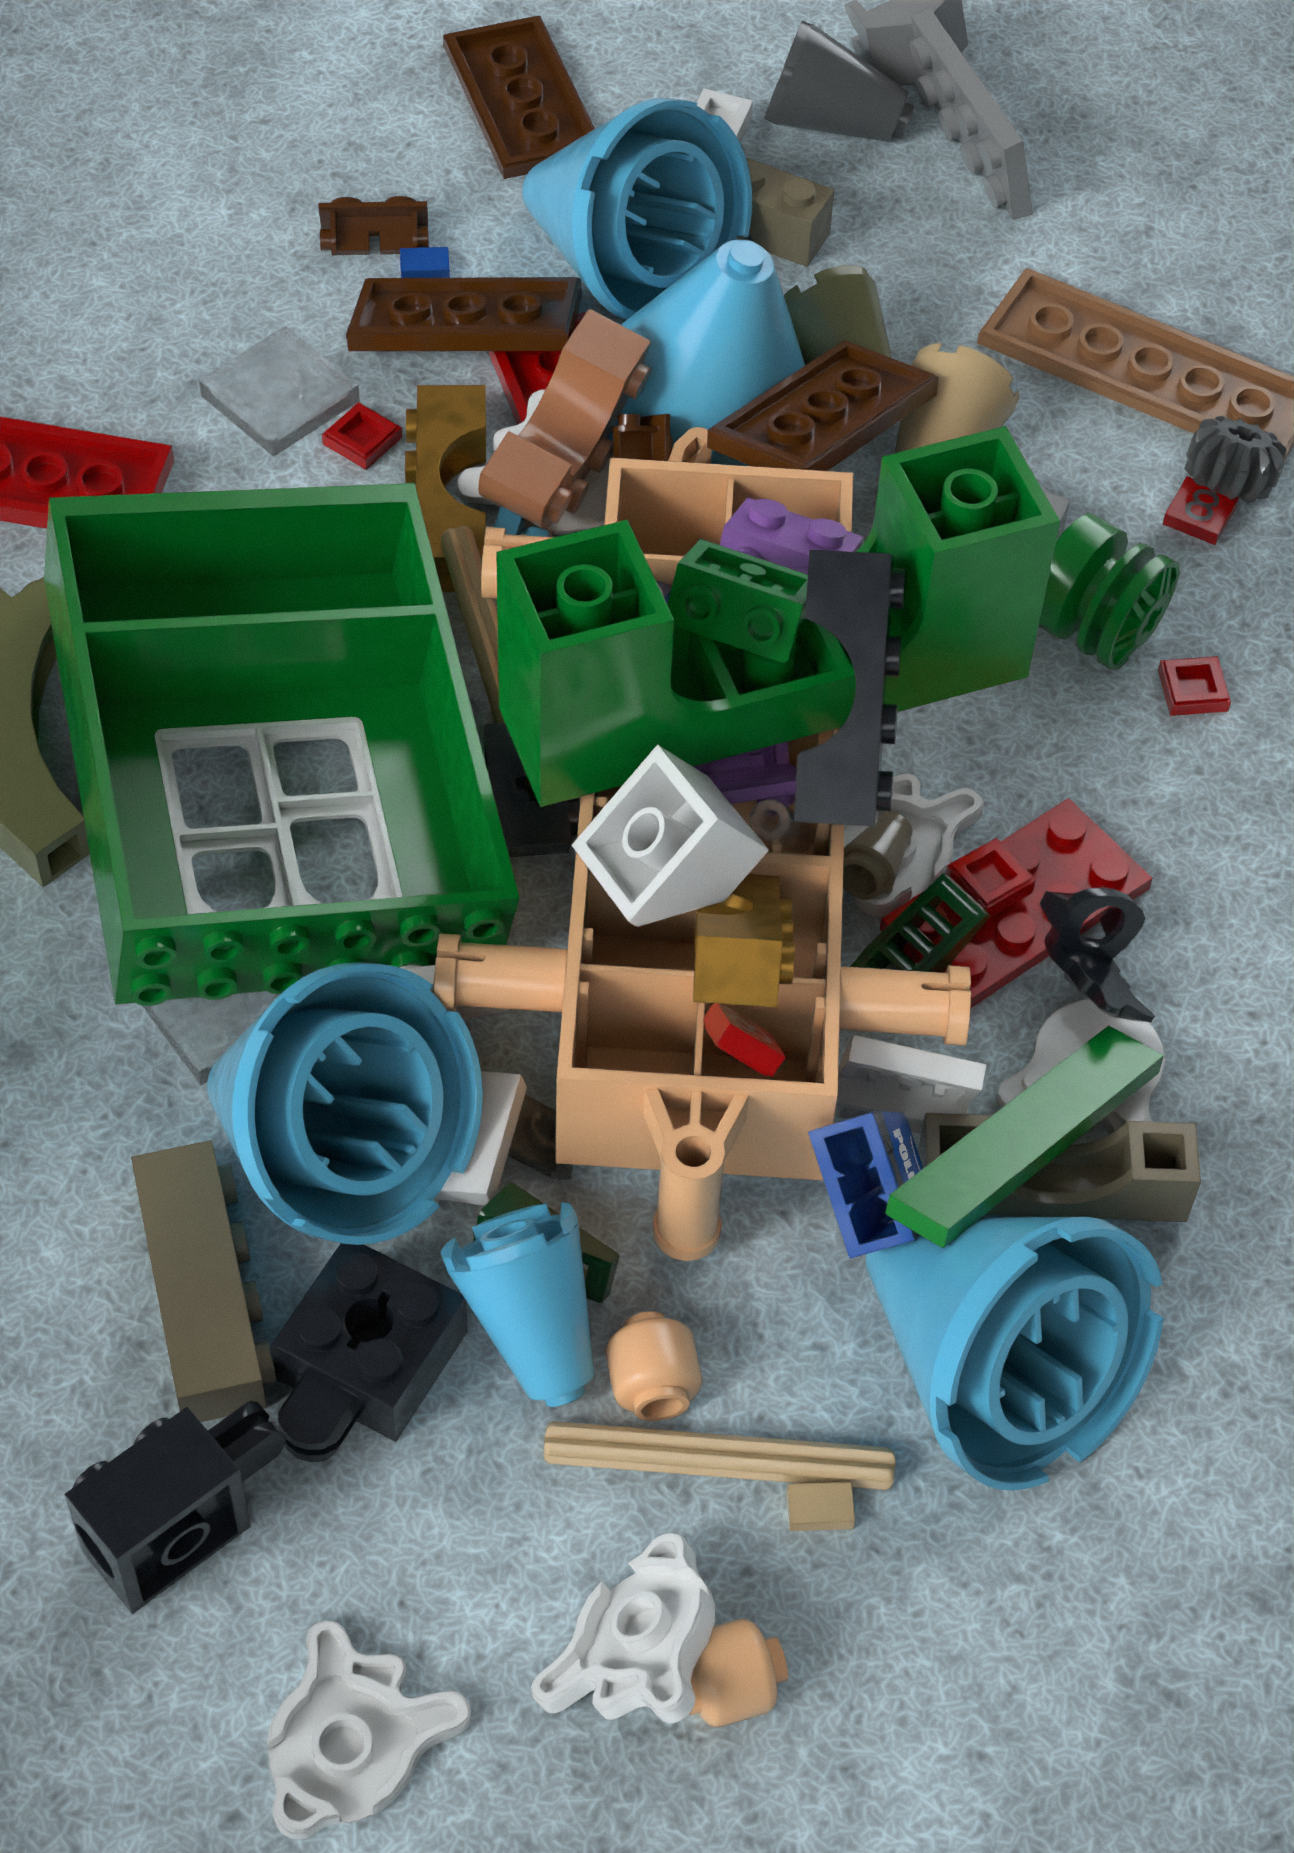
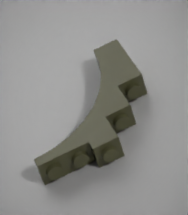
(36, 819)

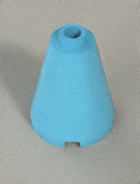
(530, 1297)

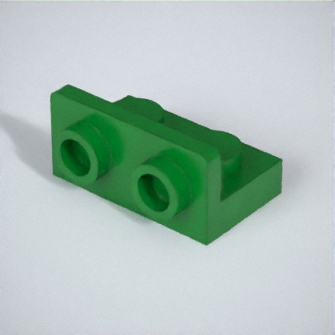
(739, 600)

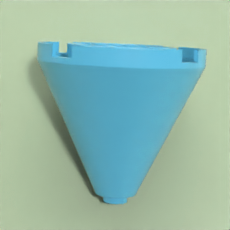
(643, 199)
(715, 341)
(351, 1102)
(1022, 1338)

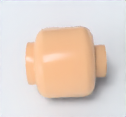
(653, 1366)
(737, 1674)

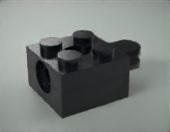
(378, 1369)
(170, 1499)

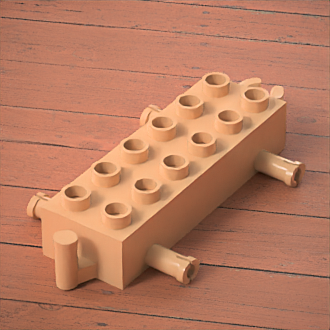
(634, 1054)

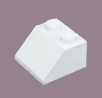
(668, 842)

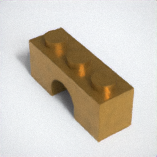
(744, 945)

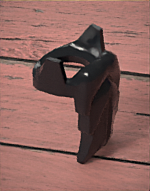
(1090, 961)

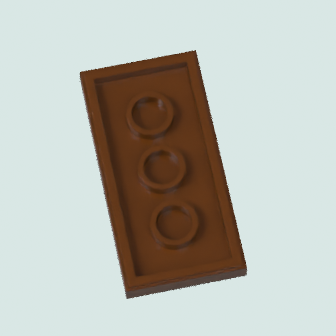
(518, 91)
(465, 314)
(823, 410)

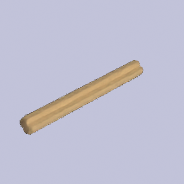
(478, 612)
(718, 1455)

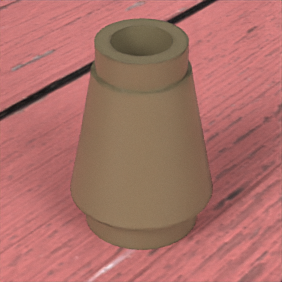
(876, 856)

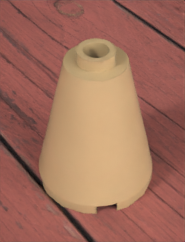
(969, 398)

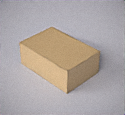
(820, 1506)

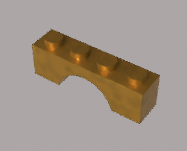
(448, 440)

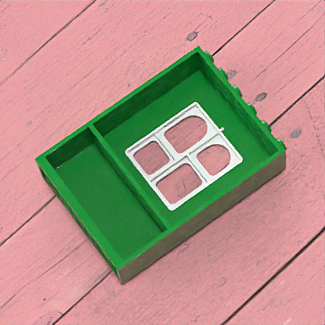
(253, 631)

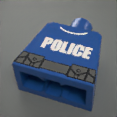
(861, 1167)

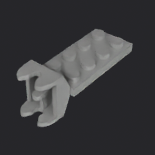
(924, 47)

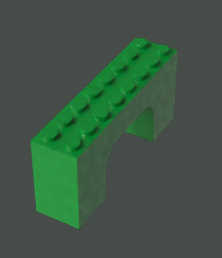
(605, 677)

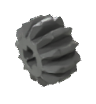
(1235, 459)

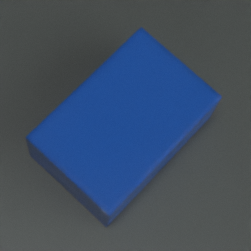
(424, 262)

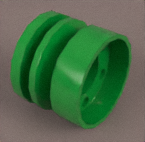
(1105, 591)

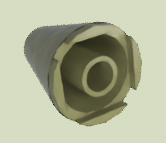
(836, 310)

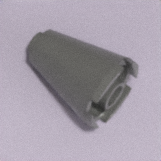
(836, 91)

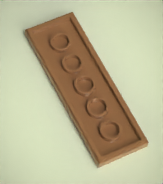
(1136, 359)

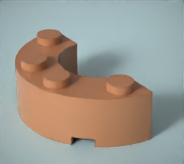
(569, 430)

